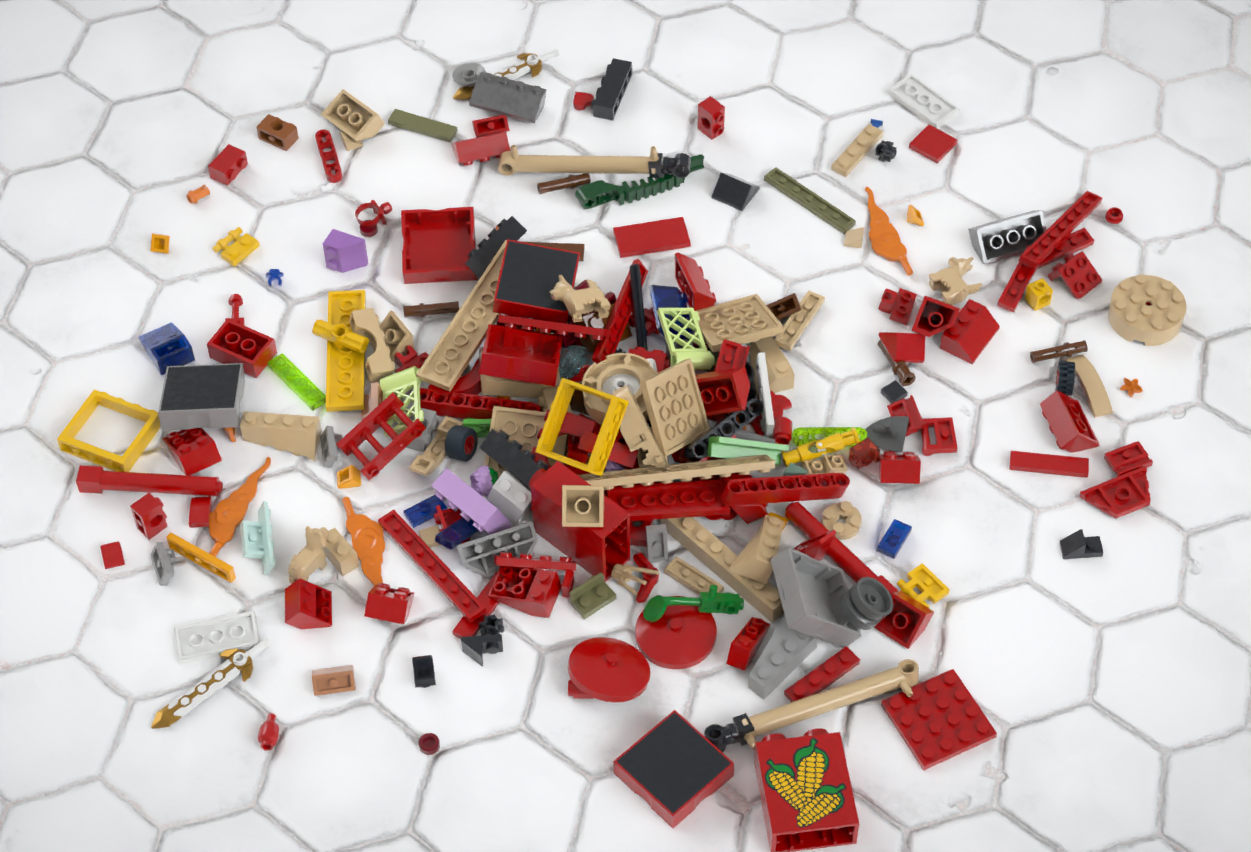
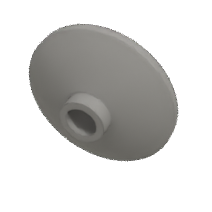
(467, 73)

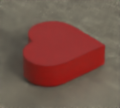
(582, 100)

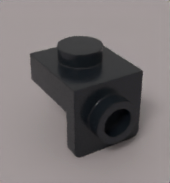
(423, 671)

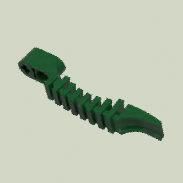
(602, 192)

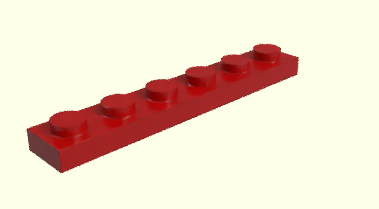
(546, 326)

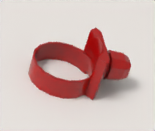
(384, 208)

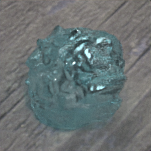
(572, 361)

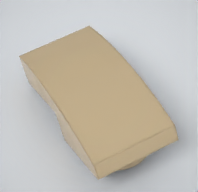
(828, 464)

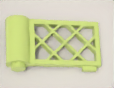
(700, 357)
(400, 384)

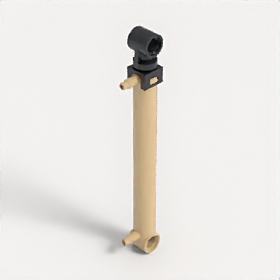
(653, 165)
(746, 728)

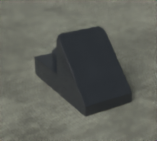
(1078, 546)
(477, 645)

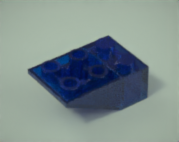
(167, 347)

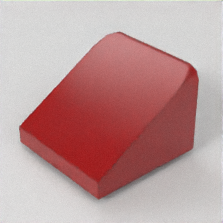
(112, 555)

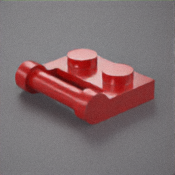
(944, 436)

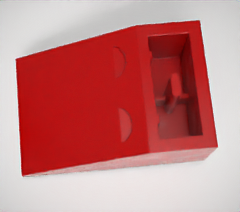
(192, 449)
(526, 589)

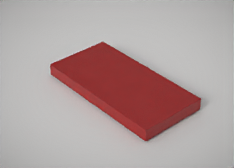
(651, 237)

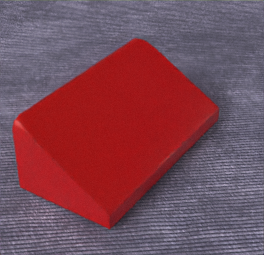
(490, 125)

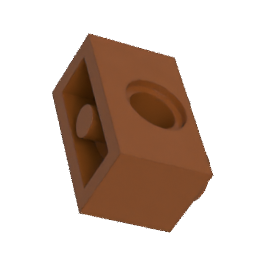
(277, 132)

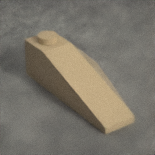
(778, 367)

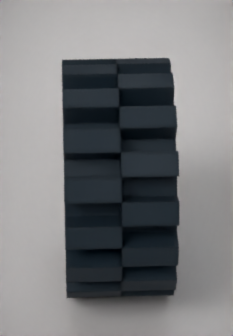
(1065, 377)

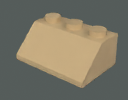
(353, 117)

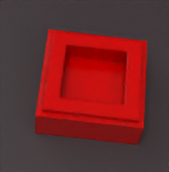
(568, 583)

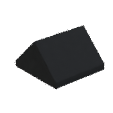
(734, 191)

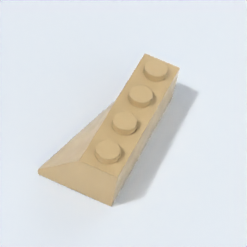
(283, 431)
(755, 557)

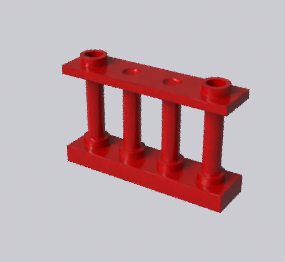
(365, 429)

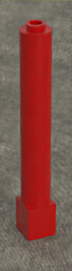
(95, 480)
(837, 551)

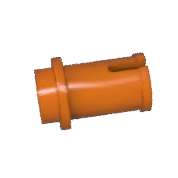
(194, 196)

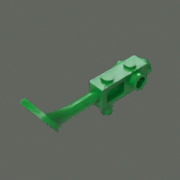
(707, 602)

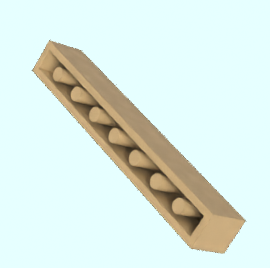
(718, 559)

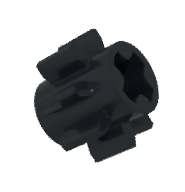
(885, 151)
(491, 625)

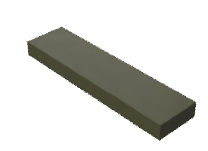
(422, 125)

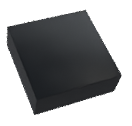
(894, 392)

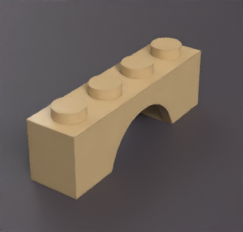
(379, 363)

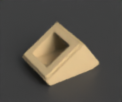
(349, 143)
(854, 238)

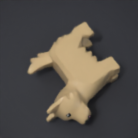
(951, 282)
(582, 300)
(311, 556)

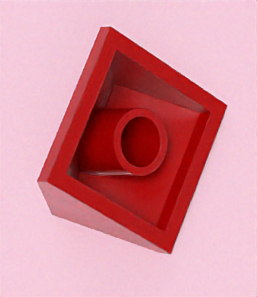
(904, 346)

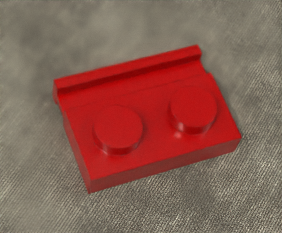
(731, 355)
(909, 409)
(1128, 458)

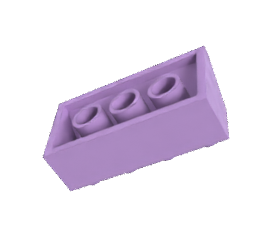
(470, 503)

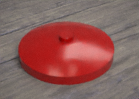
(678, 638)
(608, 669)

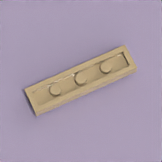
(857, 150)
(800, 320)

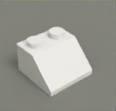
(511, 497)

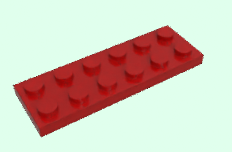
(671, 500)

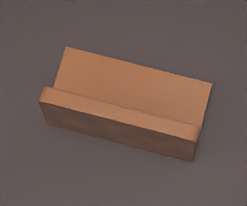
(372, 400)
(333, 680)

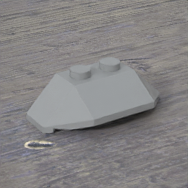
(480, 553)

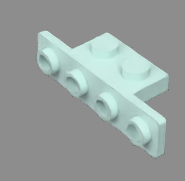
(257, 538)

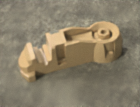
(636, 430)

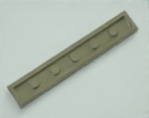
(809, 200)

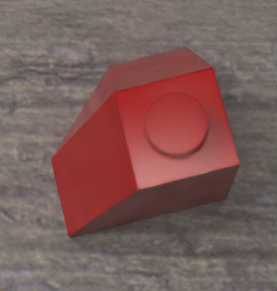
(934, 317)

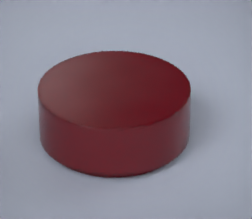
(368, 231)
(429, 743)

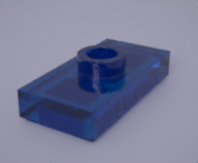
(423, 511)
(894, 538)

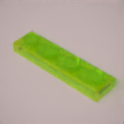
(297, 381)

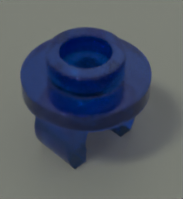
(274, 274)

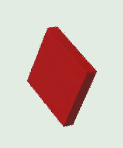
(933, 143)

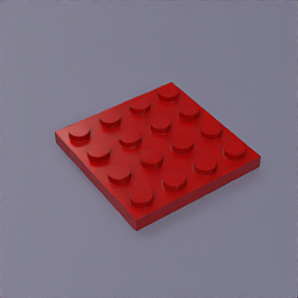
(938, 719)

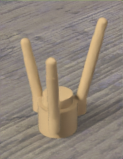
(624, 574)

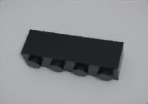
(612, 89)
(481, 258)
(512, 456)

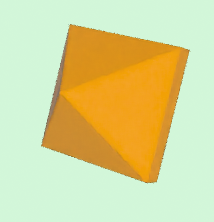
(914, 216)
(160, 243)

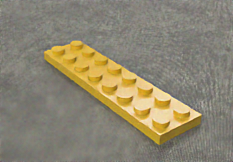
(344, 366)

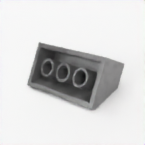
(508, 97)
(1007, 236)

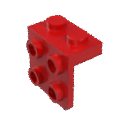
(1077, 274)

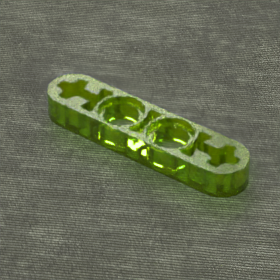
(826, 431)

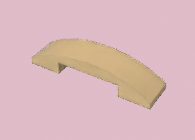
(1092, 385)
(435, 452)

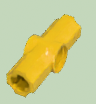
(340, 336)

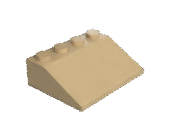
(514, 388)

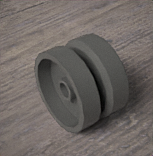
(866, 603)

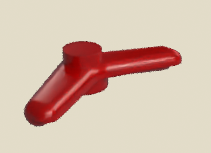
(651, 579)

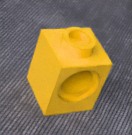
(1038, 294)

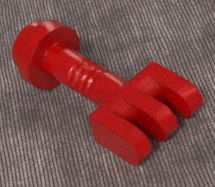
(235, 301)

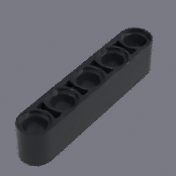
(731, 426)

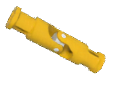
(823, 446)

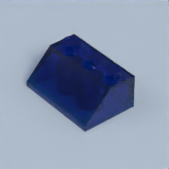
(669, 298)

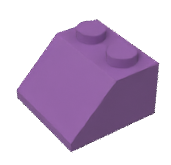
(344, 251)

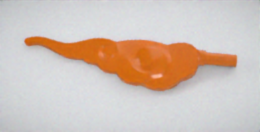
(884, 237)
(232, 510)
(366, 541)

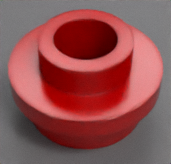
(1114, 215)

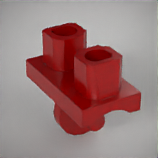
(650, 322)

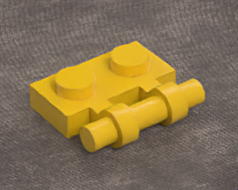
(239, 249)
(926, 582)

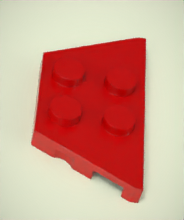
(1120, 494)

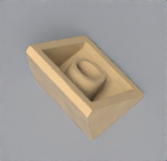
(396, 335)
(582, 506)

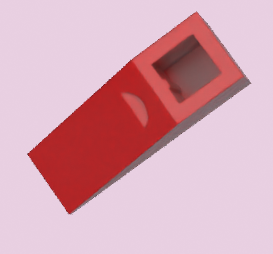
(747, 643)

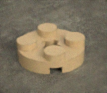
(842, 511)

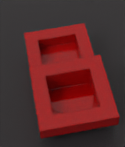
(200, 512)

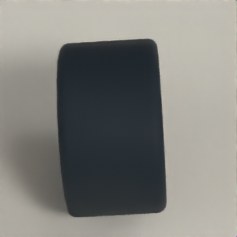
(461, 443)

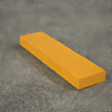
(201, 557)

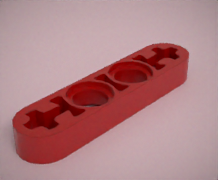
(326, 156)

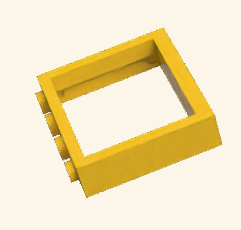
(606, 435)
(97, 455)

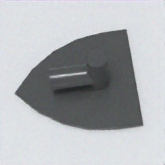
(889, 433)

